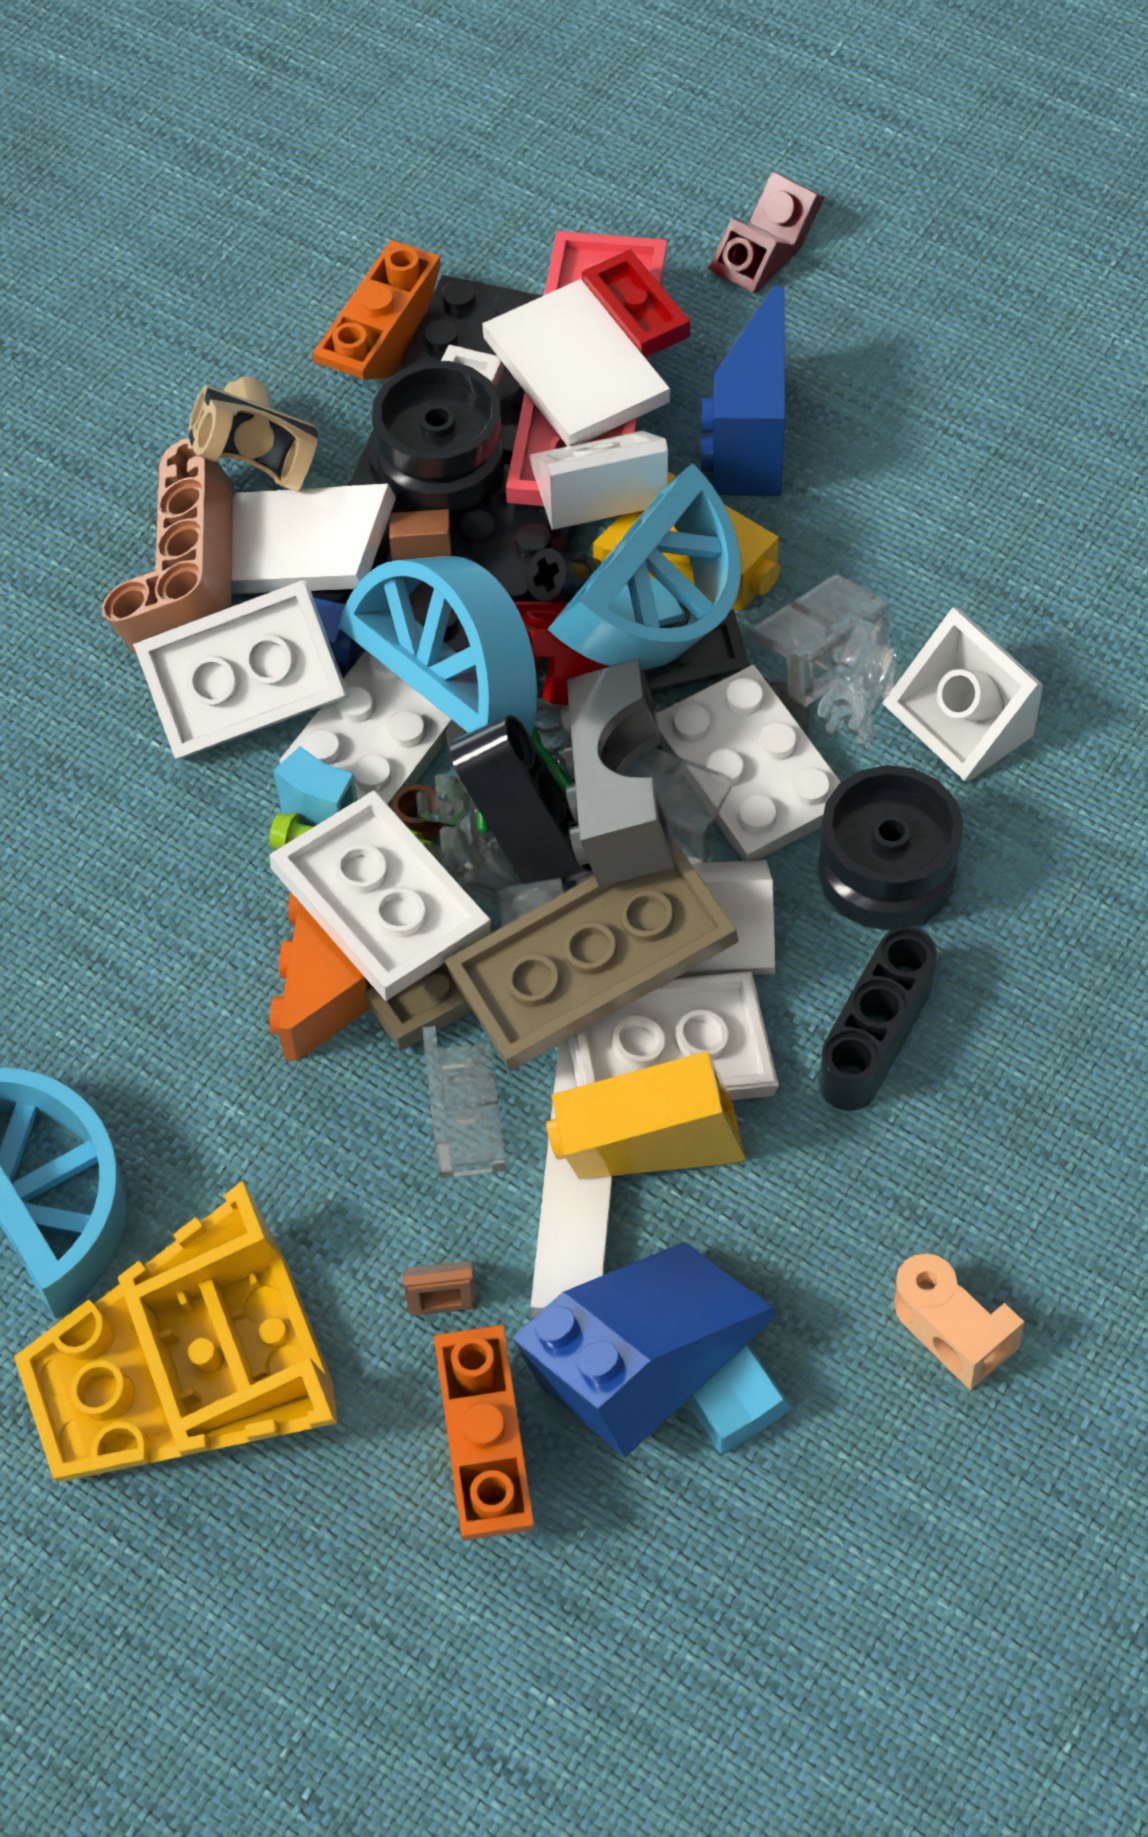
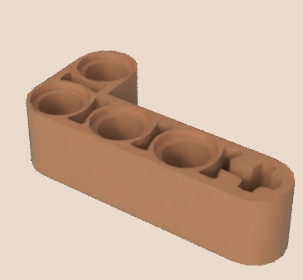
(191, 551)

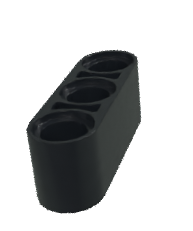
(519, 800)
(870, 1043)

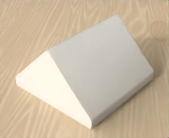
(601, 477)
(966, 697)
(746, 897)

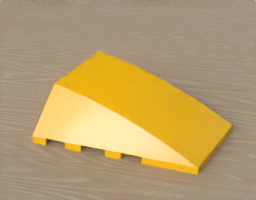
(181, 1354)

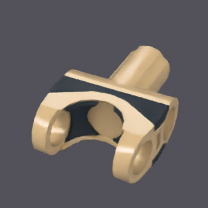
(247, 428)

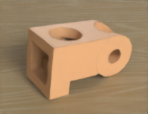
(952, 1321)

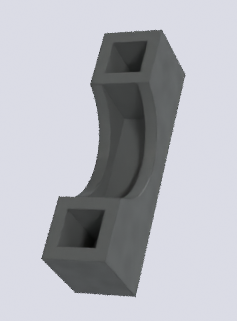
(618, 816)

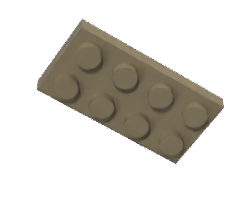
(588, 957)

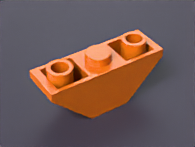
(382, 314)
(320, 987)
(483, 1433)

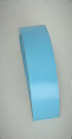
(714, 553)
(469, 686)
(99, 1234)

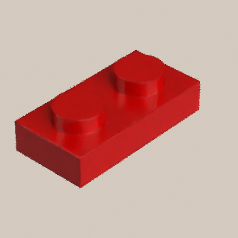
(637, 303)

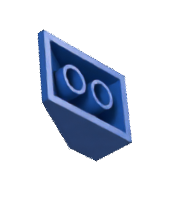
(749, 408)
(640, 1341)

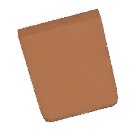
(419, 534)
(439, 1288)

